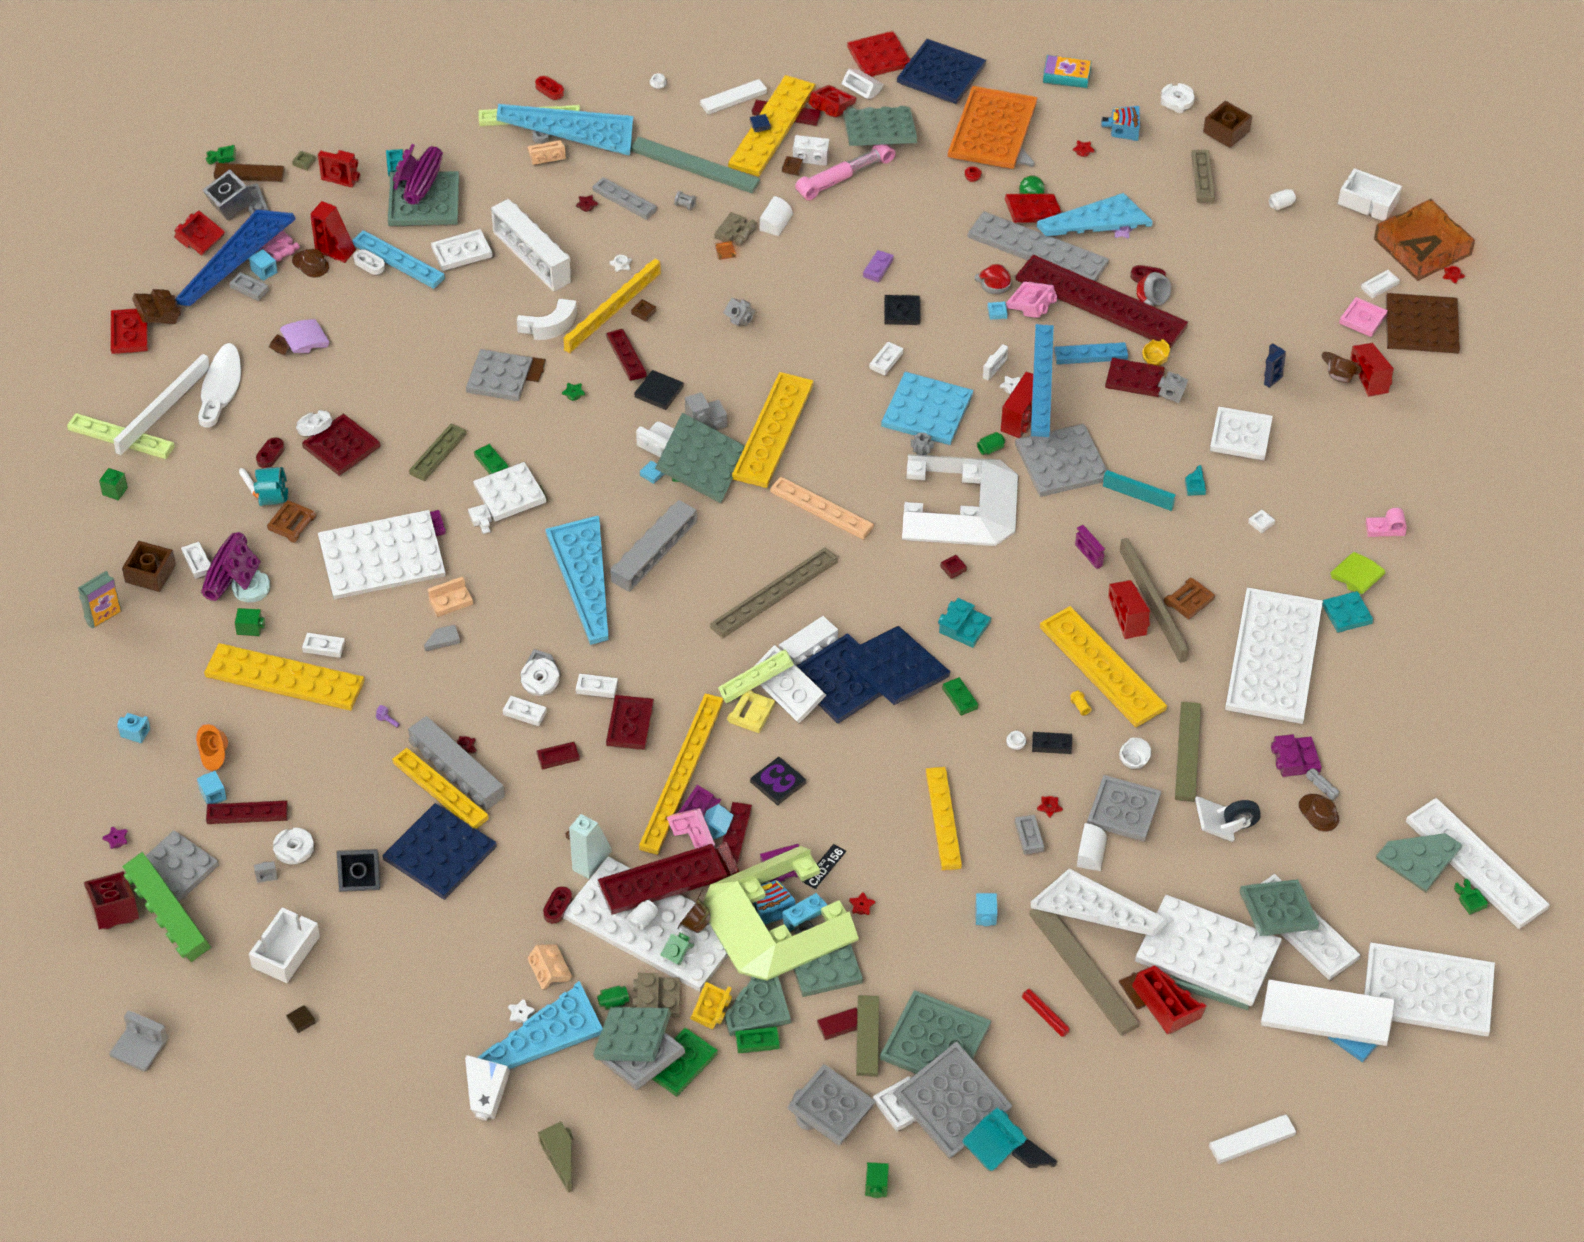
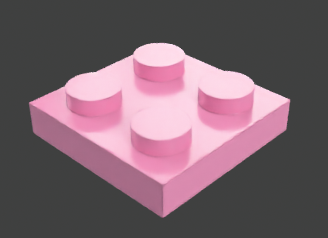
(1363, 317)

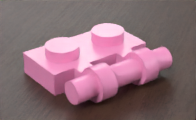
(280, 246)

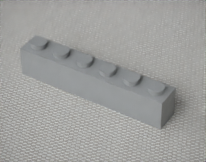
(653, 545)
(456, 763)

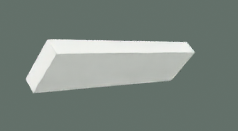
(733, 96)
(1252, 1139)

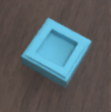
(997, 310)
(650, 473)

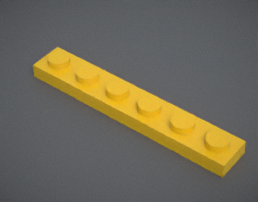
(440, 788)
(943, 818)

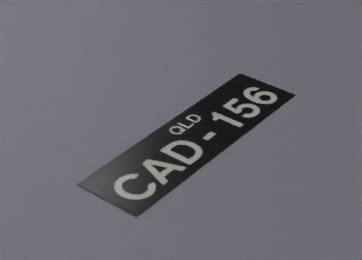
(825, 865)

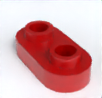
(549, 87)

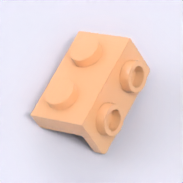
(547, 152)
(548, 965)

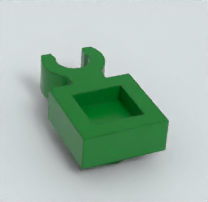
(223, 155)
(1470, 899)

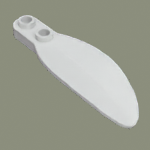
(219, 384)

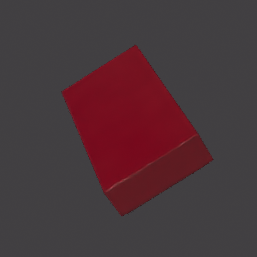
(558, 755)
(838, 1023)

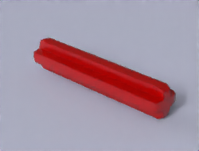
(1046, 1012)

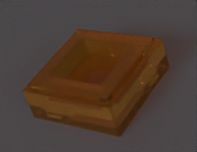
(725, 250)

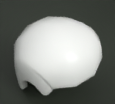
(1135, 753)

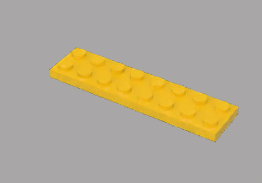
(781, 112)
(772, 430)
(1103, 666)
(284, 676)

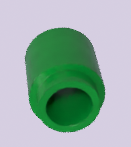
(991, 443)
(613, 997)

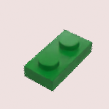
(490, 459)
(960, 696)
(757, 1040)

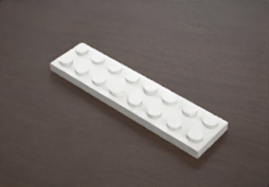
(1481, 865)

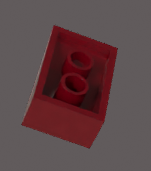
(111, 900)

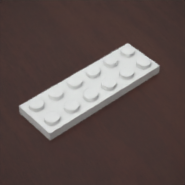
(1322, 946)

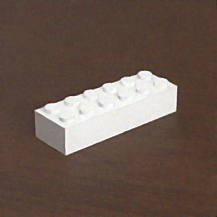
(531, 245)

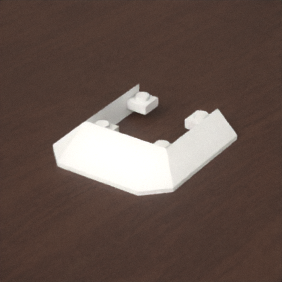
(979, 525)

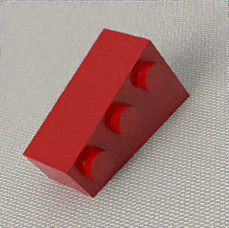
(330, 233)
(1376, 370)
(1129, 609)
(1167, 1001)

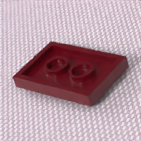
(1134, 377)
(630, 722)

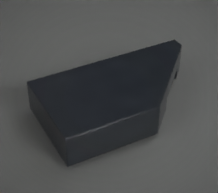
(1032, 1155)

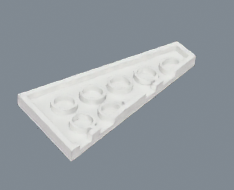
(1089, 901)

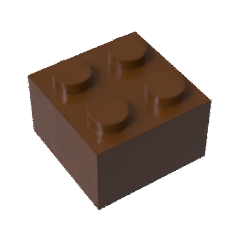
(1227, 124)
(148, 566)

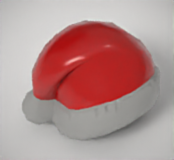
(994, 279)
(1153, 289)

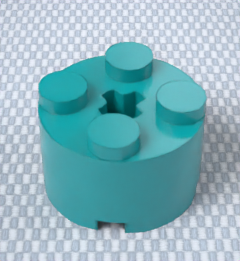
(271, 486)

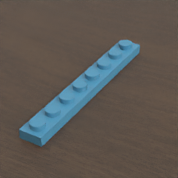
(1042, 380)

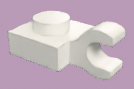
(480, 516)

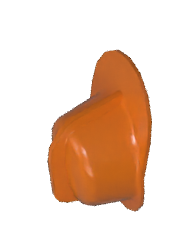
(212, 746)

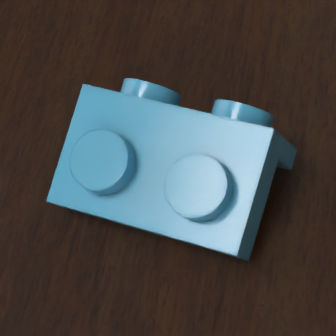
(803, 911)

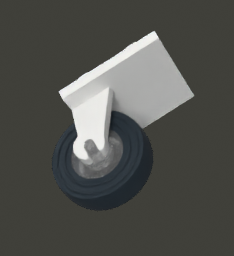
(1227, 820)

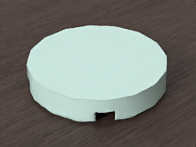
(256, 591)

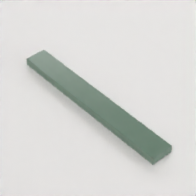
(695, 165)

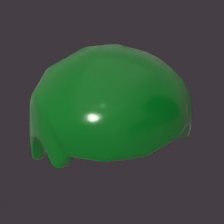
(1031, 185)

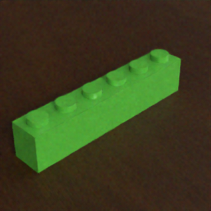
(166, 906)

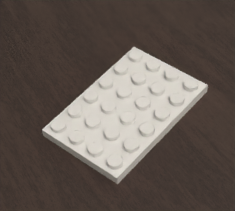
(381, 554)
(1209, 950)
(1432, 988)

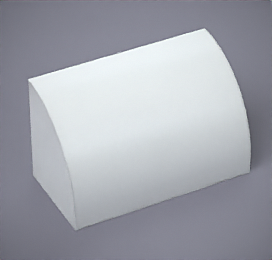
(862, 83)
(775, 216)
(1092, 848)

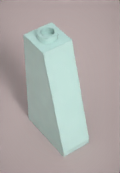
(588, 846)

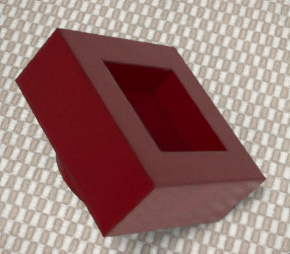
(953, 566)

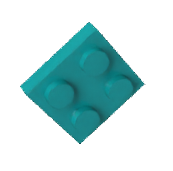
(1347, 611)

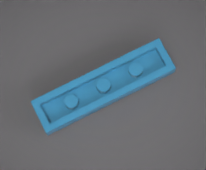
(1090, 353)

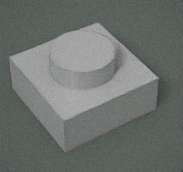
(265, 872)

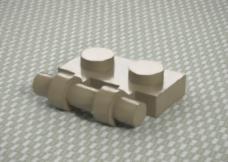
(730, 229)

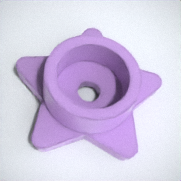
(1125, 233)

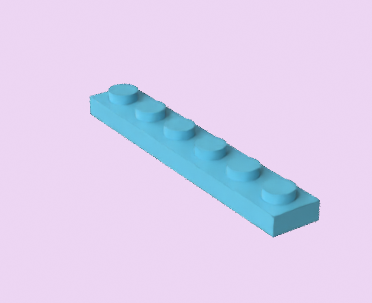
(399, 259)

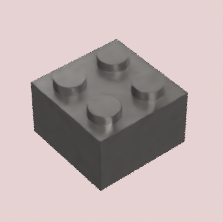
(228, 194)

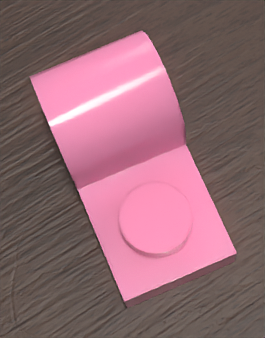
(1391, 525)

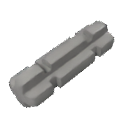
(1323, 784)

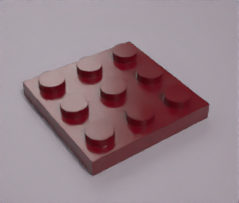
(341, 444)

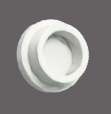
(658, 81)
(1016, 740)

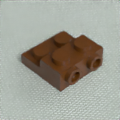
(157, 307)

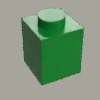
(113, 484)
(249, 622)
(876, 1179)

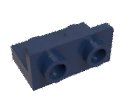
(1274, 365)

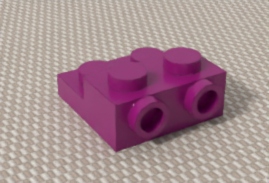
(1295, 755)

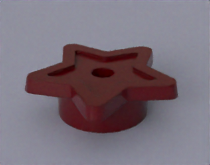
(586, 203)
(469, 742)

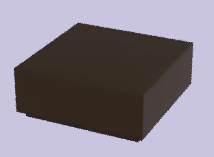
(300, 1019)

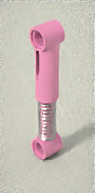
(812, 186)

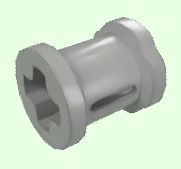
(685, 200)

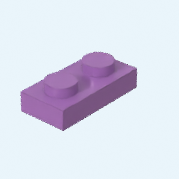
(878, 266)

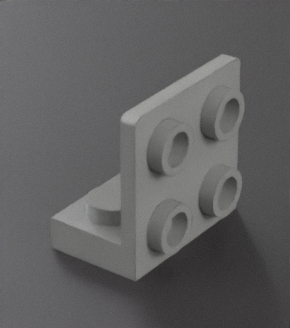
(139, 1041)

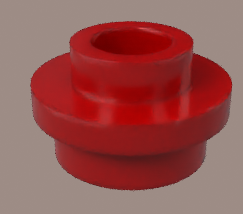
(972, 173)

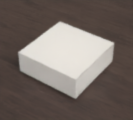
(1261, 521)

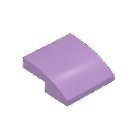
(304, 336)

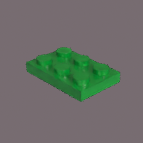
(689, 1065)

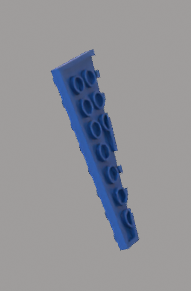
(247, 240)

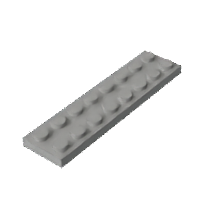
(1026, 242)

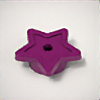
(116, 843)

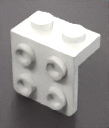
(655, 438)

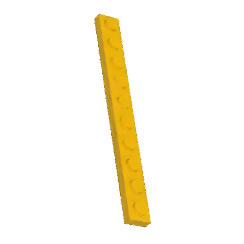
(681, 773)

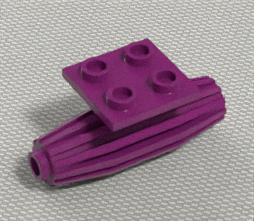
(418, 173)
(231, 562)

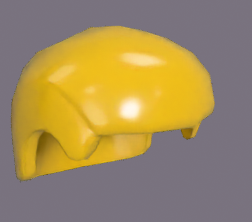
(1156, 352)

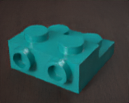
(963, 622)

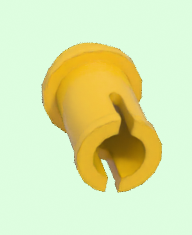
(1078, 699)

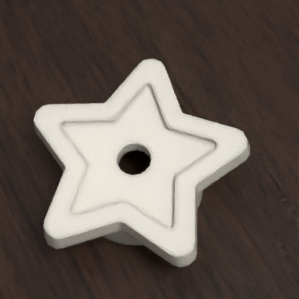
(621, 262)
(1009, 384)
(520, 1017)

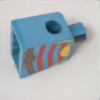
(1124, 122)
(775, 902)

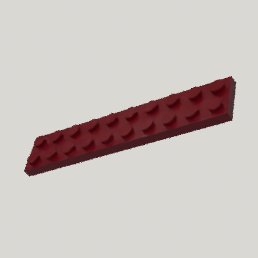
(1104, 301)

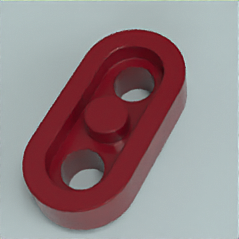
(1140, 271)
(272, 450)
(556, 906)

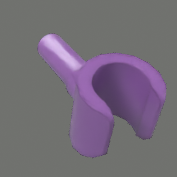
(381, 714)

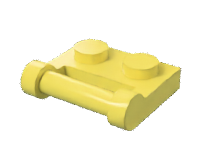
(757, 713)

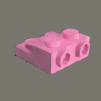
(1032, 299)

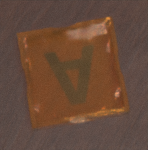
(1424, 239)

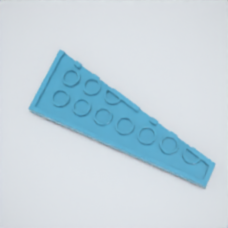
(590, 128)
(581, 563)

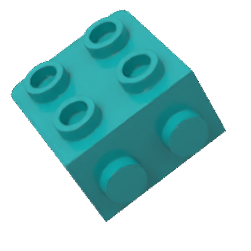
(994, 1139)

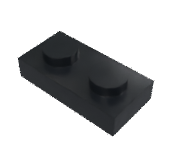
(1052, 742)

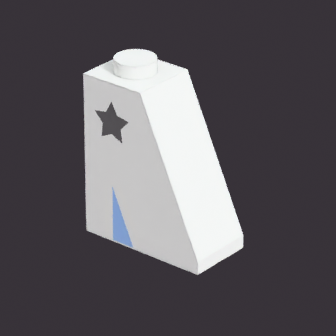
(485, 1086)

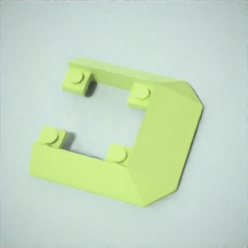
(776, 951)

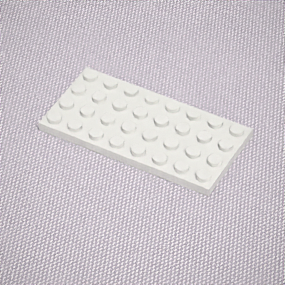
(1274, 655)
(593, 915)

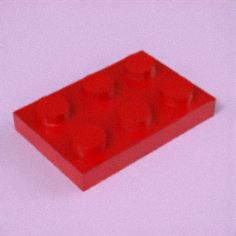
(1031, 207)
(128, 332)

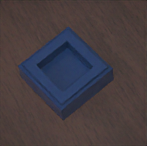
(760, 123)

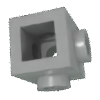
(739, 311)
(1172, 386)

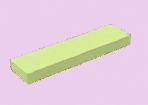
(755, 676)

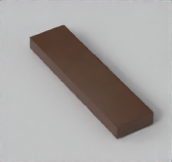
(251, 172)

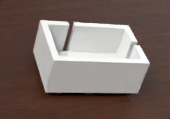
(1369, 195)
(284, 945)

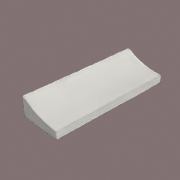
(1328, 1012)

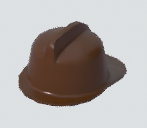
(311, 262)
(1340, 368)
(1319, 812)
(697, 917)

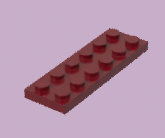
(662, 879)

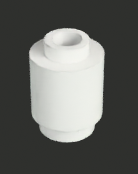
(1282, 199)
(642, 915)

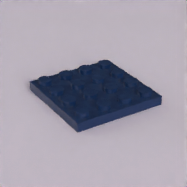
(941, 71)
(896, 665)
(843, 686)
(439, 851)

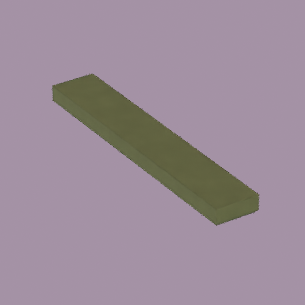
(1187, 751)

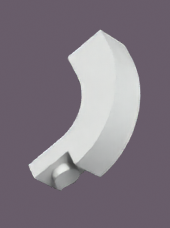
(551, 325)

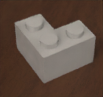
(709, 413)

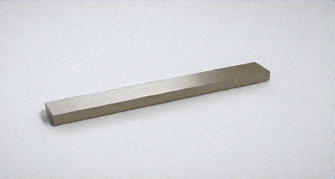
(773, 593)
(1154, 600)
(1085, 971)

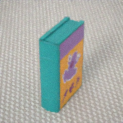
(1067, 71)

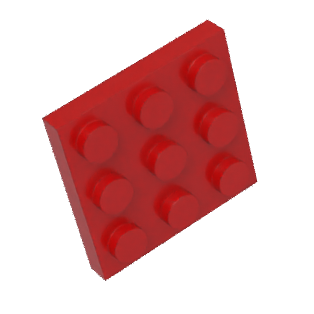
(878, 54)

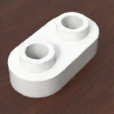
(369, 262)

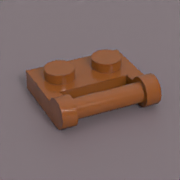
(287, 517)
(1191, 603)

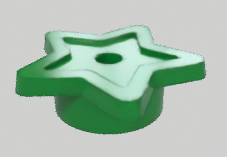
(573, 395)

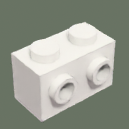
(811, 149)

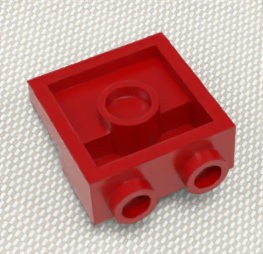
(831, 100)
(339, 168)
(198, 232)

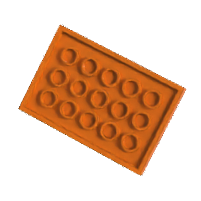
(992, 127)

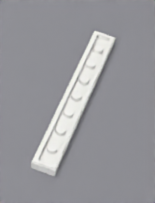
(161, 404)

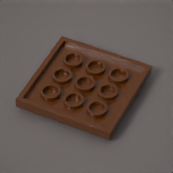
(1422, 323)

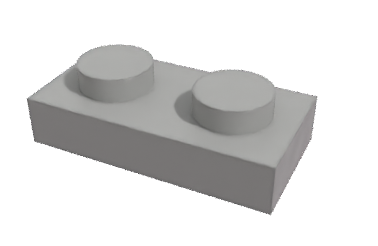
(249, 286)
(1029, 834)

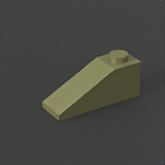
(558, 1148)

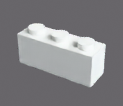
(810, 640)

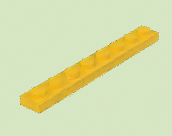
(612, 305)

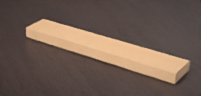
(822, 508)

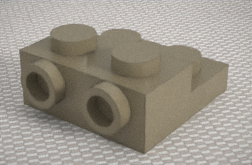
(657, 992)

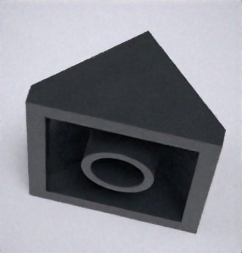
(358, 869)

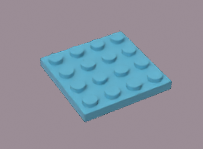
(927, 407)

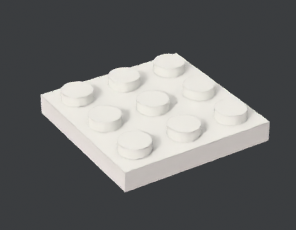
(1241, 433)
(509, 491)

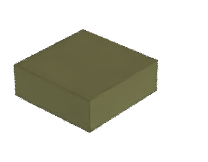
(304, 160)

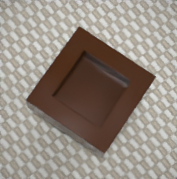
(792, 165)
(643, 310)
(279, 345)

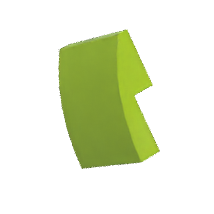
(1357, 572)

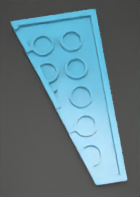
(1098, 216)
(548, 1031)

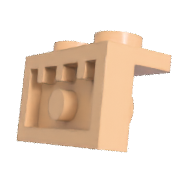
(449, 596)

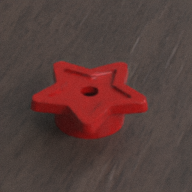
(1083, 148)
(1453, 273)
(1049, 800)
(861, 909)

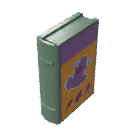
(99, 599)

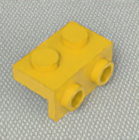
(710, 1005)

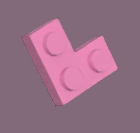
(692, 823)

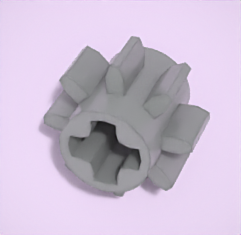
(922, 444)

